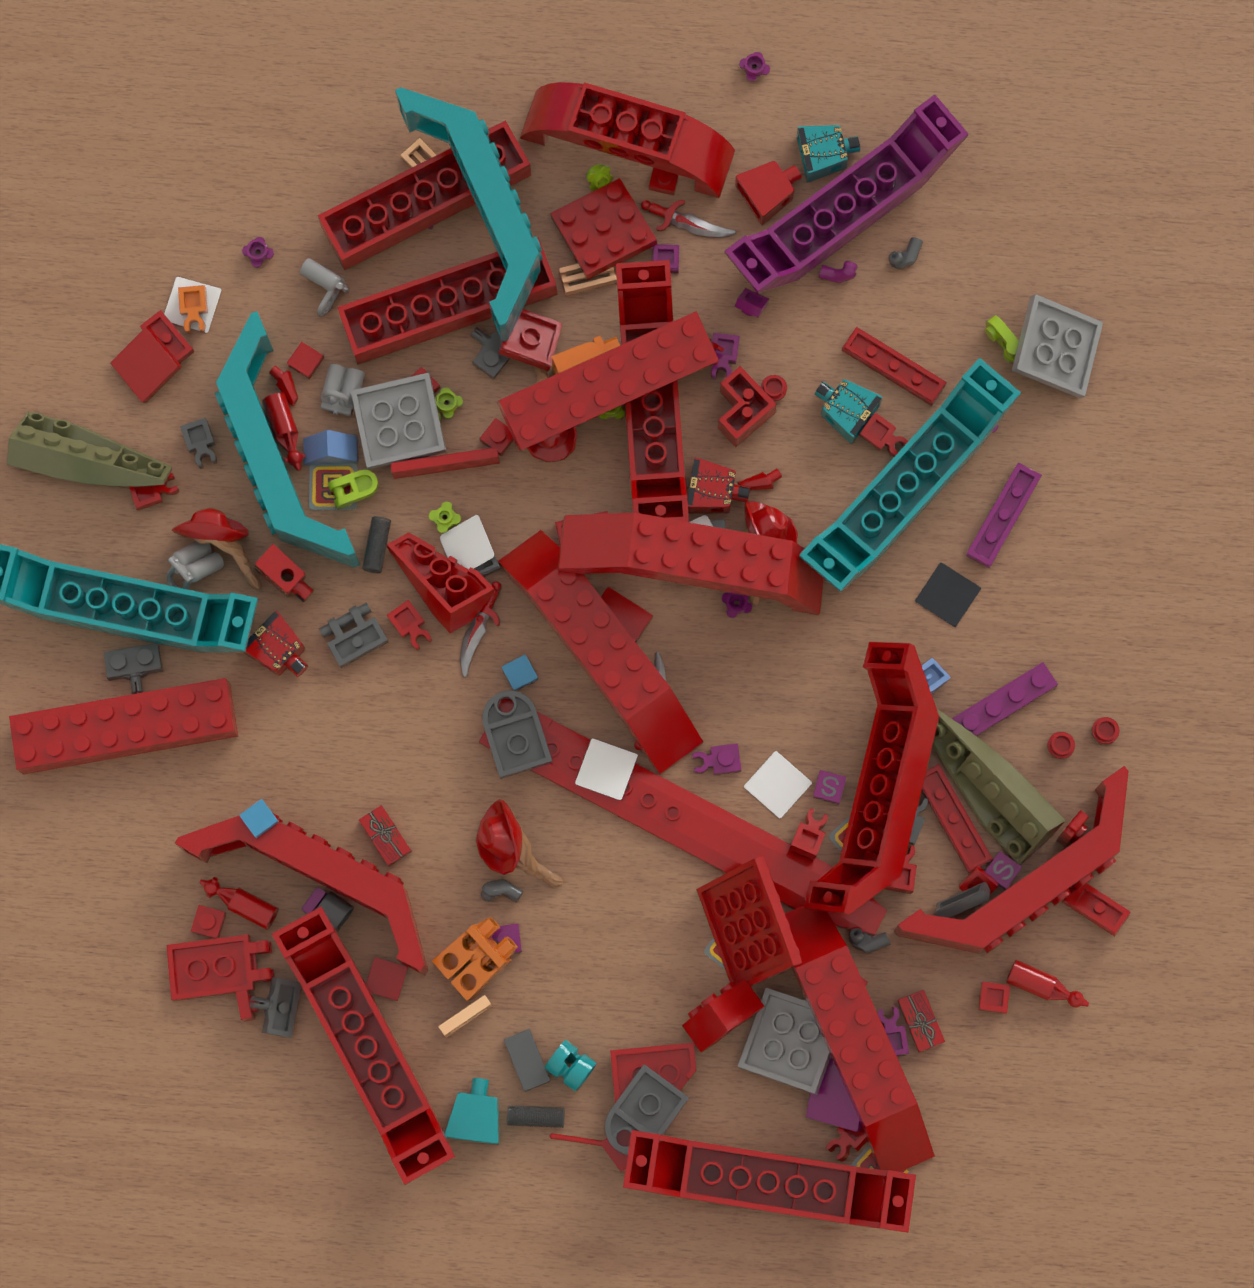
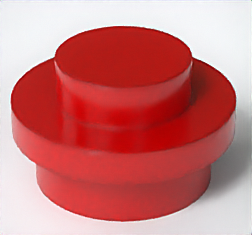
(774, 387)
(1105, 730)
(1061, 745)

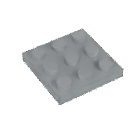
(1057, 346)
(398, 421)
(786, 1043)

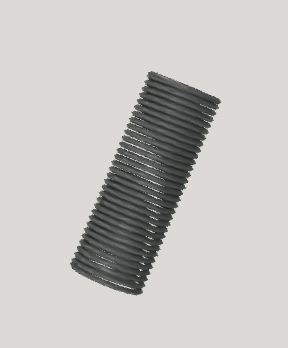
(374, 527)
(530, 1121)

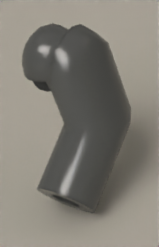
(908, 257)
(500, 887)
(867, 943)

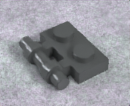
(356, 642)

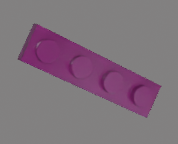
(1003, 515)
(1007, 700)

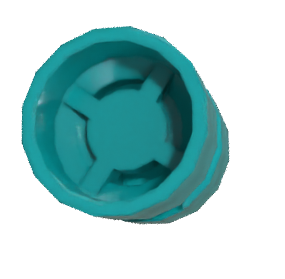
(579, 1071)

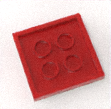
(603, 228)

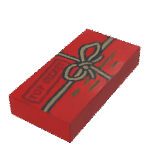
(385, 835)
(921, 1021)

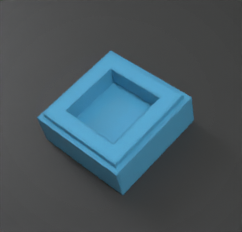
(519, 673)
(259, 818)

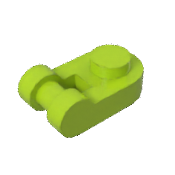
(999, 332)
(363, 483)

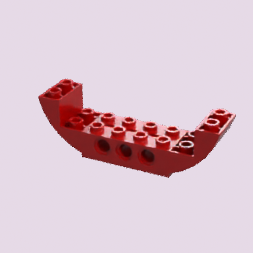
(630, 130)

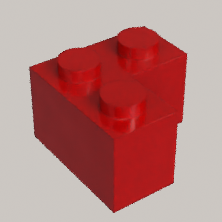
(750, 406)
(722, 1014)

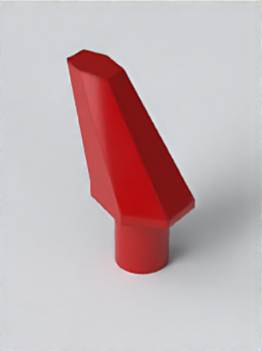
(285, 384)
(761, 481)

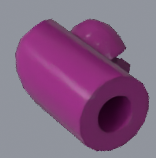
(839, 275)

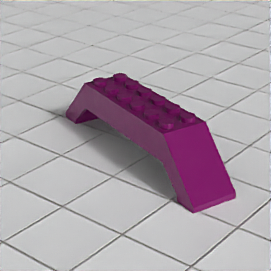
(850, 200)

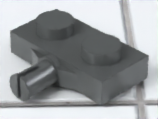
(488, 359)
(133, 664)
(279, 1007)

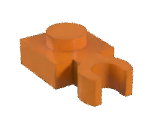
(193, 303)

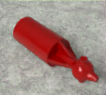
(283, 427)
(242, 903)
(1042, 984)

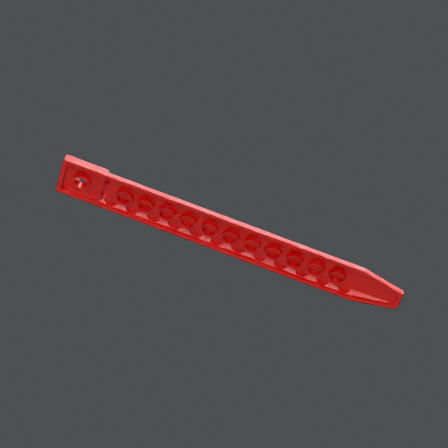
(693, 824)

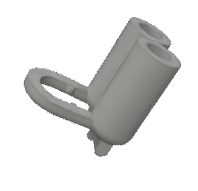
(325, 279)
(337, 389)
(193, 563)

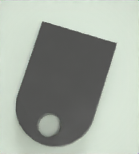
(516, 735)
(644, 1106)

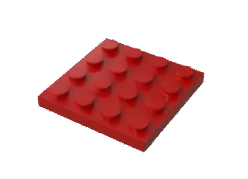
(749, 923)

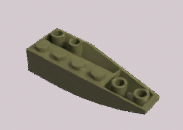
(79, 454)
(996, 791)

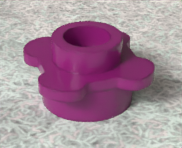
(754, 59)
(254, 245)
(732, 609)

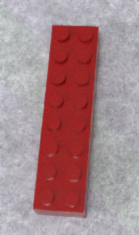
(411, 201)
(432, 306)
(607, 381)
(123, 726)

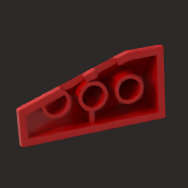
(444, 585)

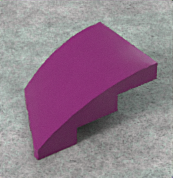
(833, 1103)

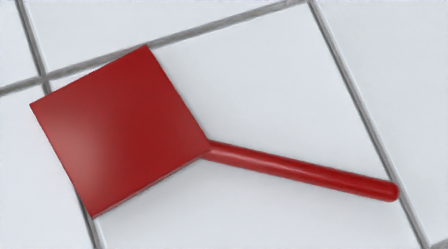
(386, 978)
(618, 1158)

